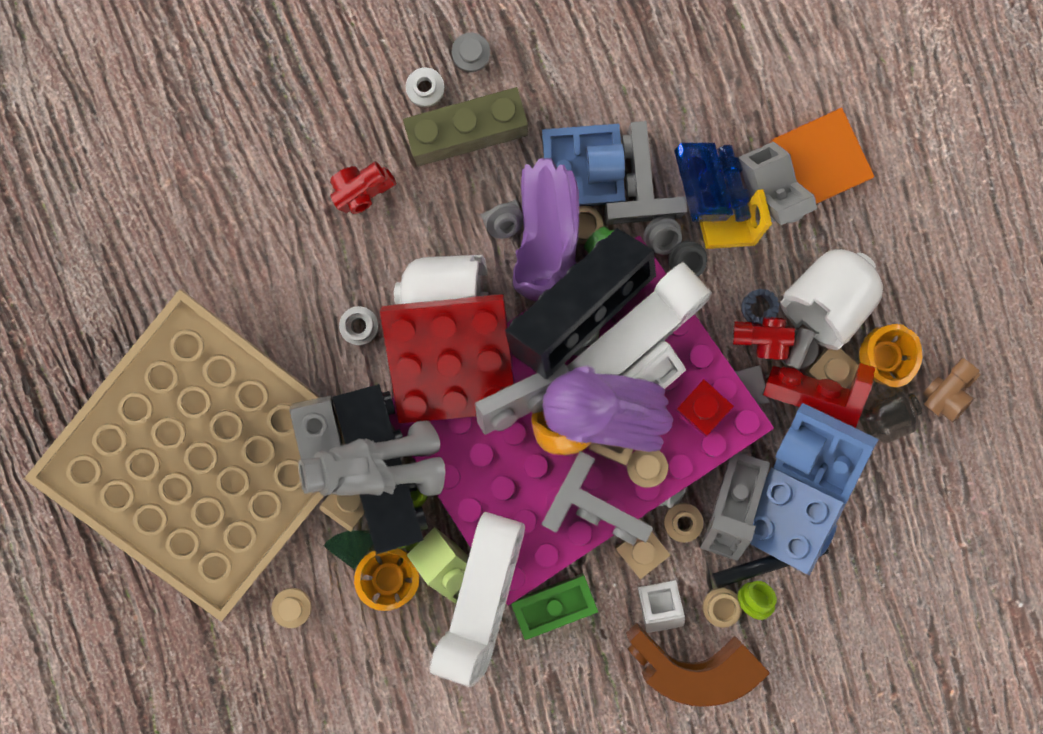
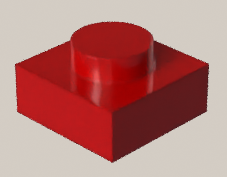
(704, 408)

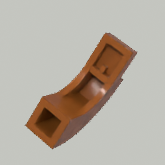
(704, 683)

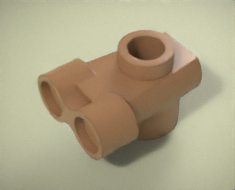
(948, 395)

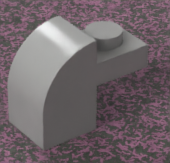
(773, 171)

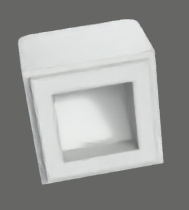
(661, 606)

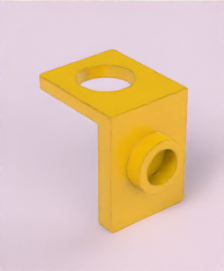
(738, 234)

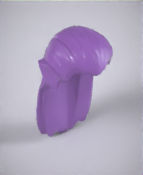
(549, 227)
(607, 409)

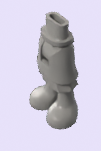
(361, 469)

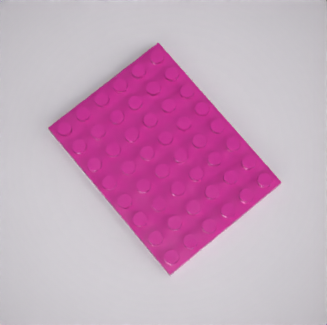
(520, 480)

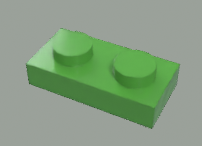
(554, 606)

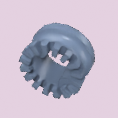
(750, 299)

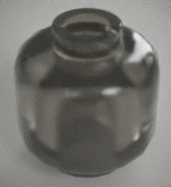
(890, 414)

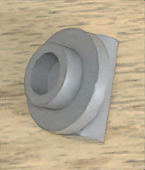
(503, 220)
(803, 351)

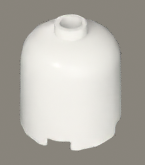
(441, 279)
(834, 296)

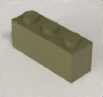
(466, 126)

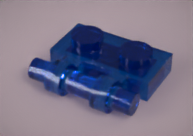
(705, 185)

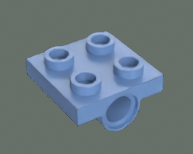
(593, 157)
(824, 453)
(794, 521)

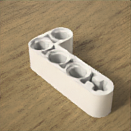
(655, 318)
(469, 645)

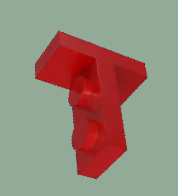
(825, 395)

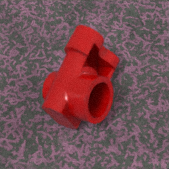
(357, 187)
(771, 337)

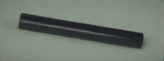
(748, 570)

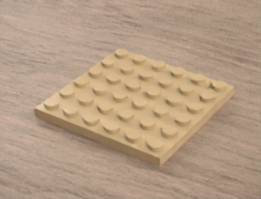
(187, 457)

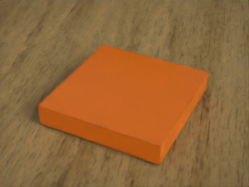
(826, 156)

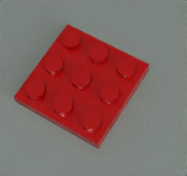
(446, 355)

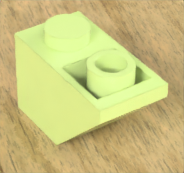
(440, 563)

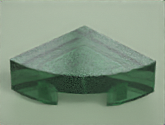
(350, 546)

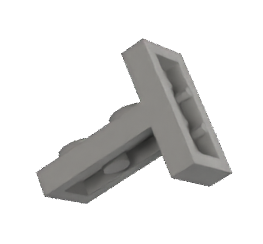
(640, 185)
(513, 402)
(591, 507)
(736, 507)

